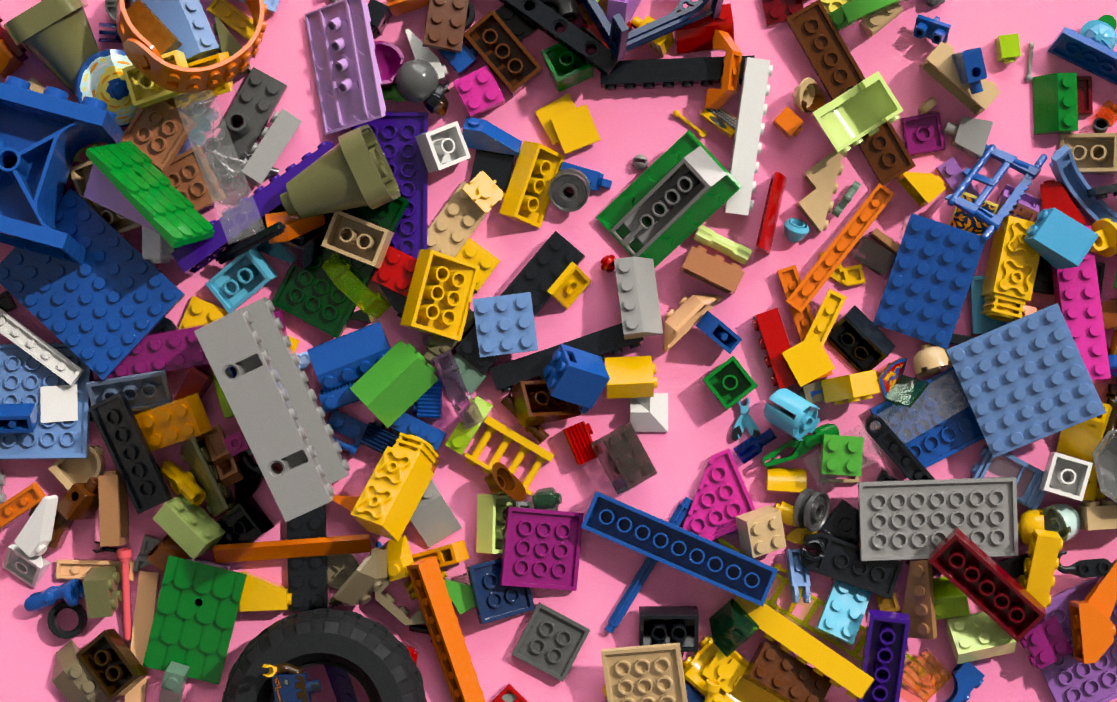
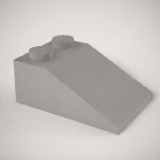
(434, 516)

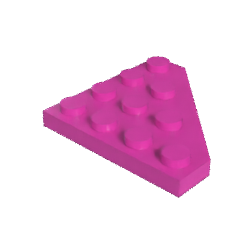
(718, 498)

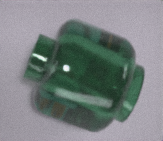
(547, 499)

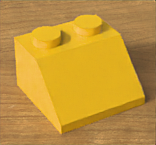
(921, 186)

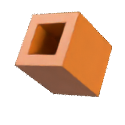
(788, 123)

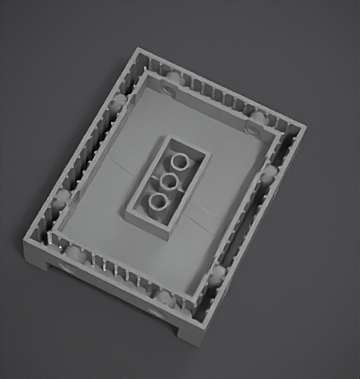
(274, 407)

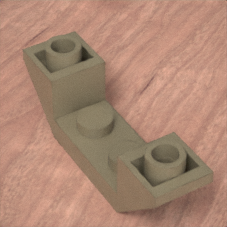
(401, 612)

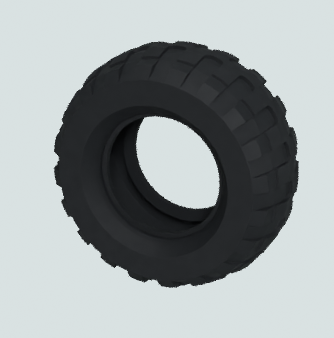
(331, 639)

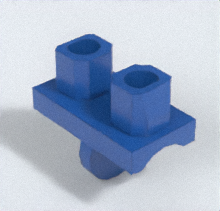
(932, 29)

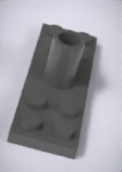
(253, 106)

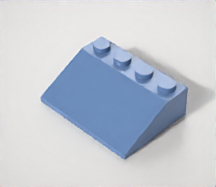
(189, 24)

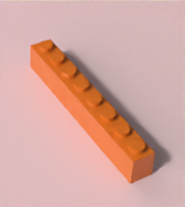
(445, 630)

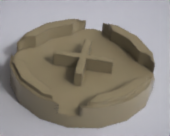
(340, 569)

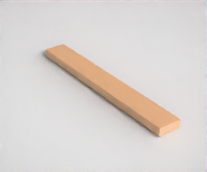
(142, 624)

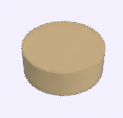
(927, 105)

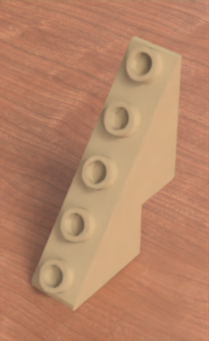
(822, 180)

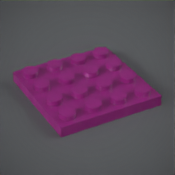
(541, 548)

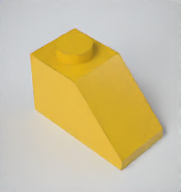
(398, 558)

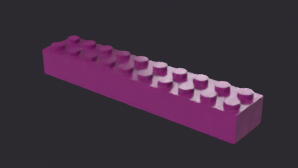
(168, 352)

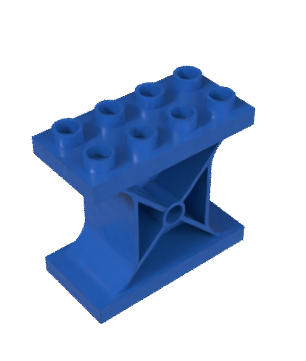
(36, 155)

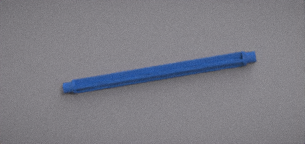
(643, 573)

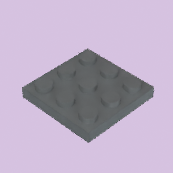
(551, 641)

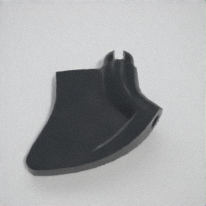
(252, 478)

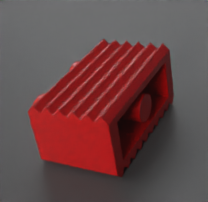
(579, 441)

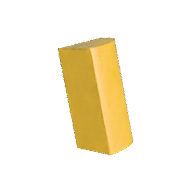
(785, 479)

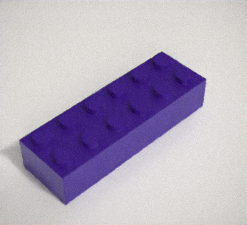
(885, 654)

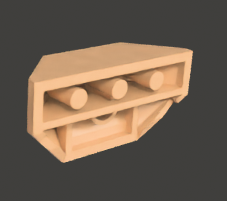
(685, 317)

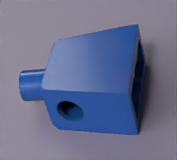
(969, 61)

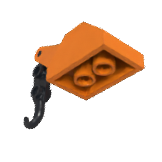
(1090, 618)

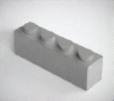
(270, 147)

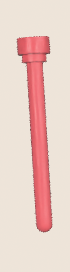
(124, 556)

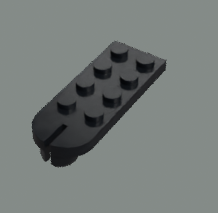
(842, 563)

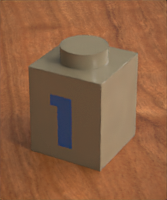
(812, 392)

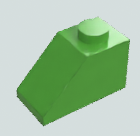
(460, 595)

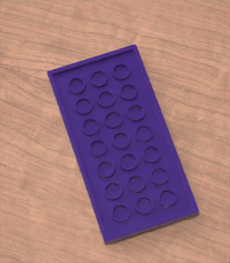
(397, 140)

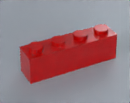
(774, 342)

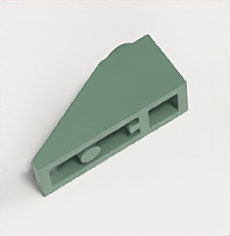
(174, 682)

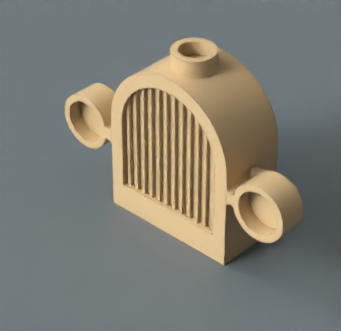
(80, 470)

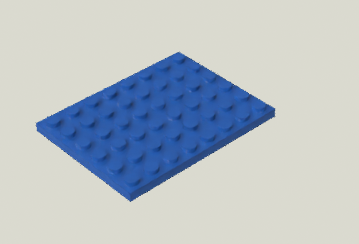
(96, 306)

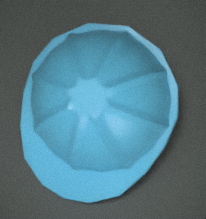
(1100, 33)

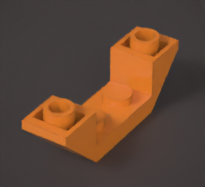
(729, 81)

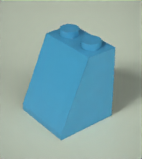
(1060, 238)

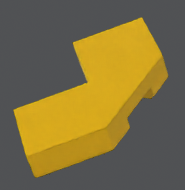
(848, 275)

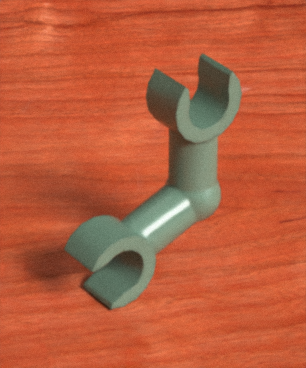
(846, 198)

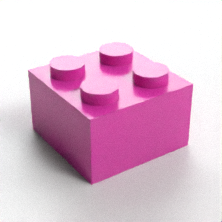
(479, 92)

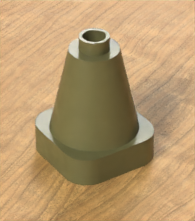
(56, 35)
(343, 178)

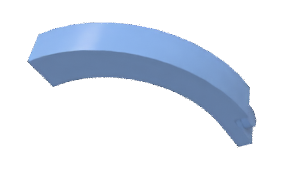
(1068, 174)

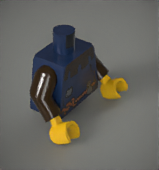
(291, 683)

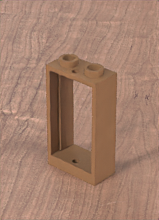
(113, 510)

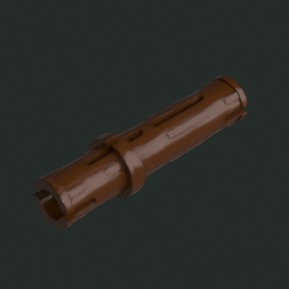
(537, 431)

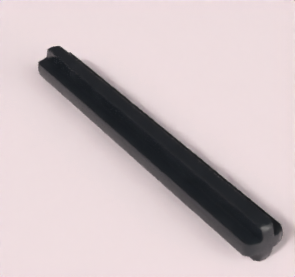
(250, 243)

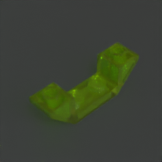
(353, 288)

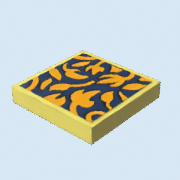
(966, 222)

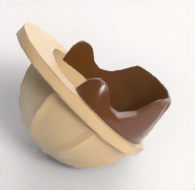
(808, 96)

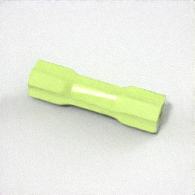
(734, 250)

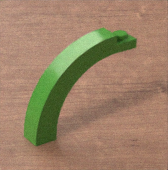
(857, 10)

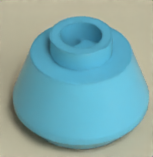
(795, 229)

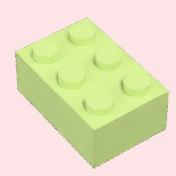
(189, 526)
(977, 638)

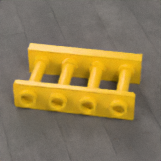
(509, 436)

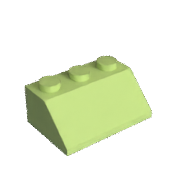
(491, 522)

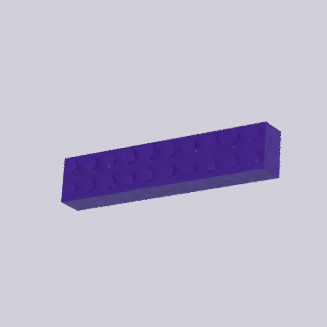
(199, 254)

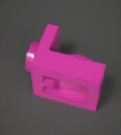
(236, 443)

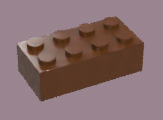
(503, 53)
(785, 676)

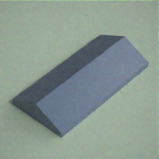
(141, 390)

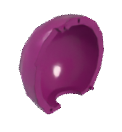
(389, 61)

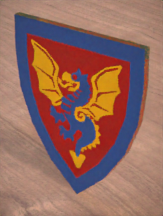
(891, 374)

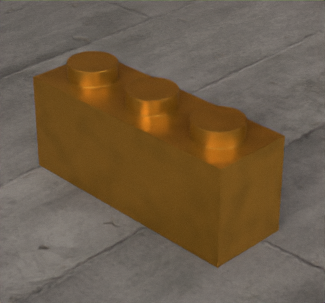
(152, 28)

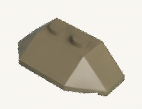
(364, 580)
(74, 679)

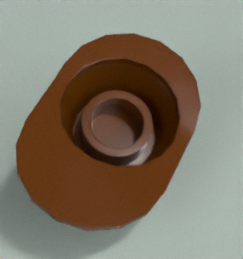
(504, 483)

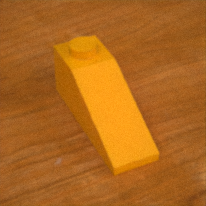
(445, 554)

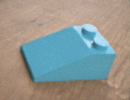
(241, 279)

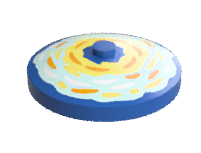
(103, 79)

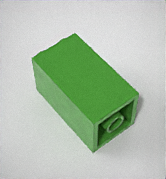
(395, 382)

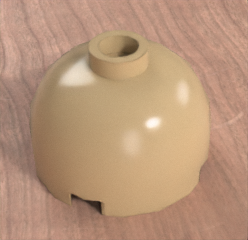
(930, 360)

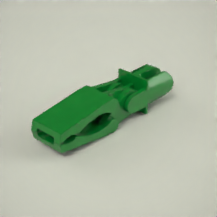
(801, 447)

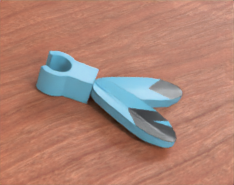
(743, 421)

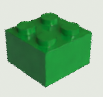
(729, 383)

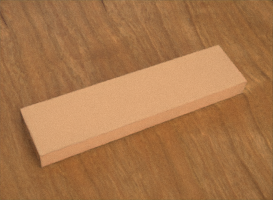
(79, 568)

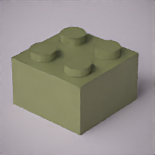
(102, 591)

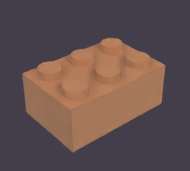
(712, 270)

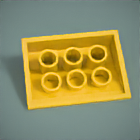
(440, 294)

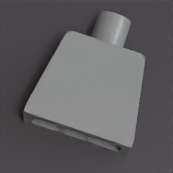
(969, 135)

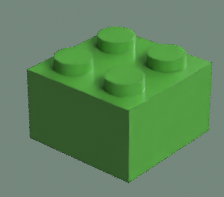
(841, 455)

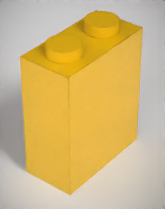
(630, 377)

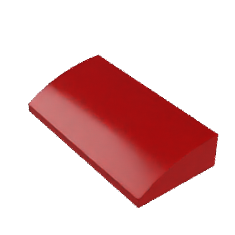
(770, 213)

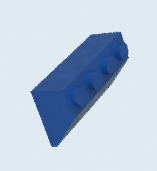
(348, 355)

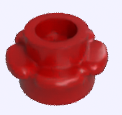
(607, 263)

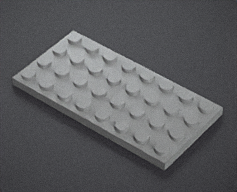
(916, 515)

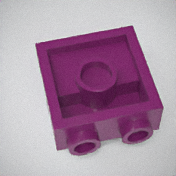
(1046, 643)

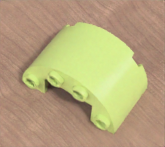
(858, 113)

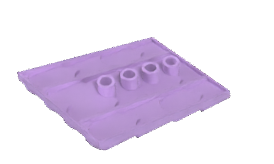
(345, 64)

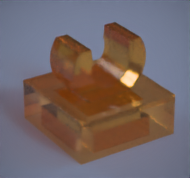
(1108, 111)

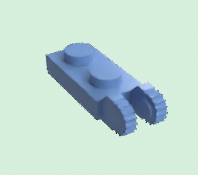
(798, 576)

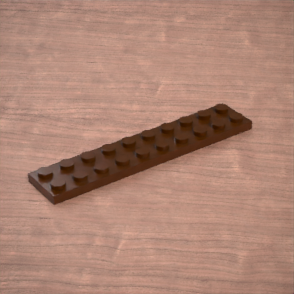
(838, 75)

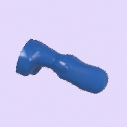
(69, 591)

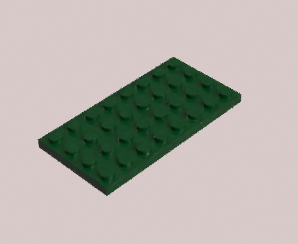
(310, 291)

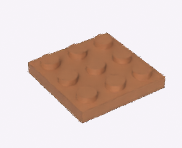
(157, 133)
(188, 179)

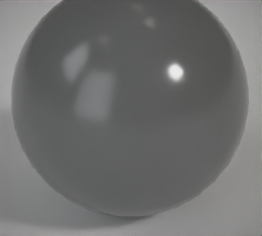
(416, 80)

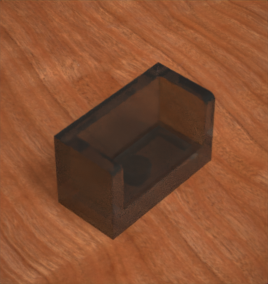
(872, 256)

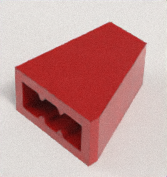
(1055, 196)

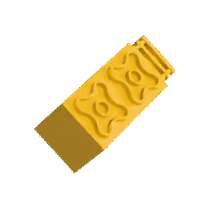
(1009, 271)
(396, 487)

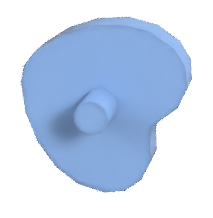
(304, 360)

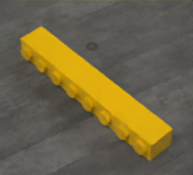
(808, 649)

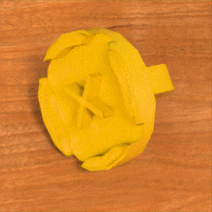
(1107, 240)

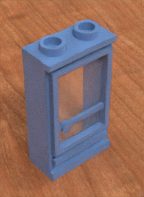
(1007, 465)

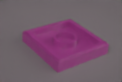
(923, 133)

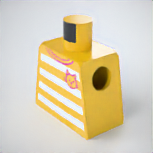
(661, 44)

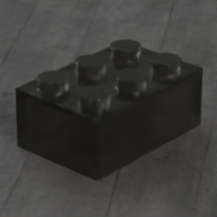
(623, 458)

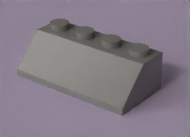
(638, 297)

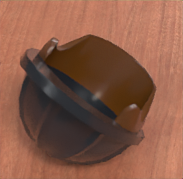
(437, 102)

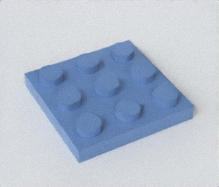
(505, 324)

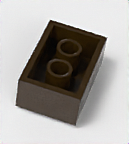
(112, 664)

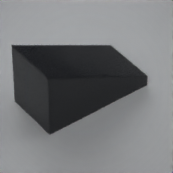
(360, 316)

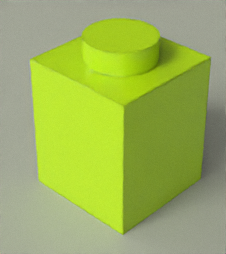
(1007, 48)

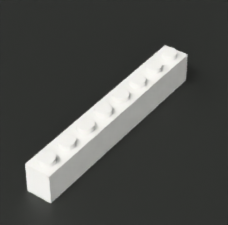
(747, 133)

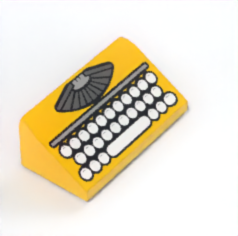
(721, 120)

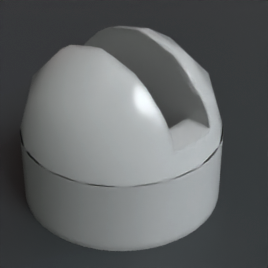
(638, 165)

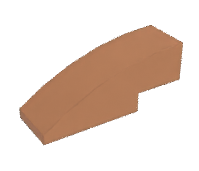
(226, 465)

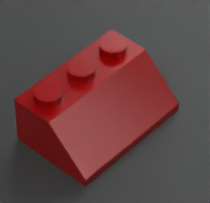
(699, 34)

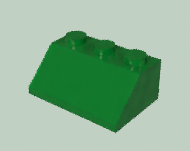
(1055, 103)

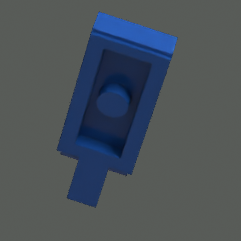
(595, 178)

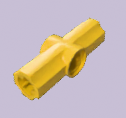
(183, 483)

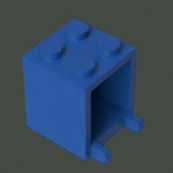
(576, 376)

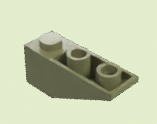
(227, 41)

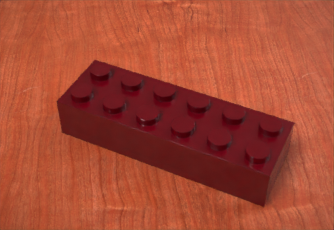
(987, 584)

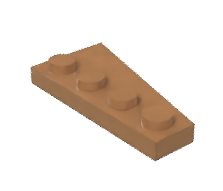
(920, 601)

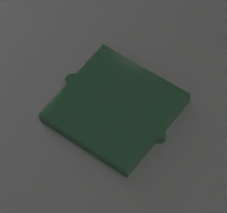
(906, 391)

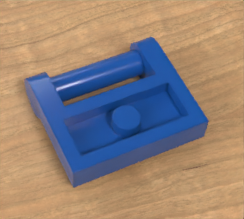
(349, 427)

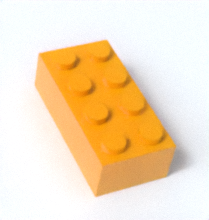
(173, 422)

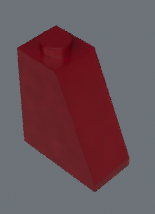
(195, 382)

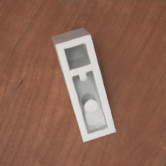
(426, 54)
(39, 528)

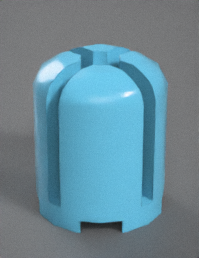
(796, 426)

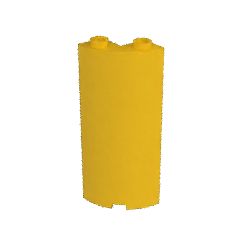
(743, 691)

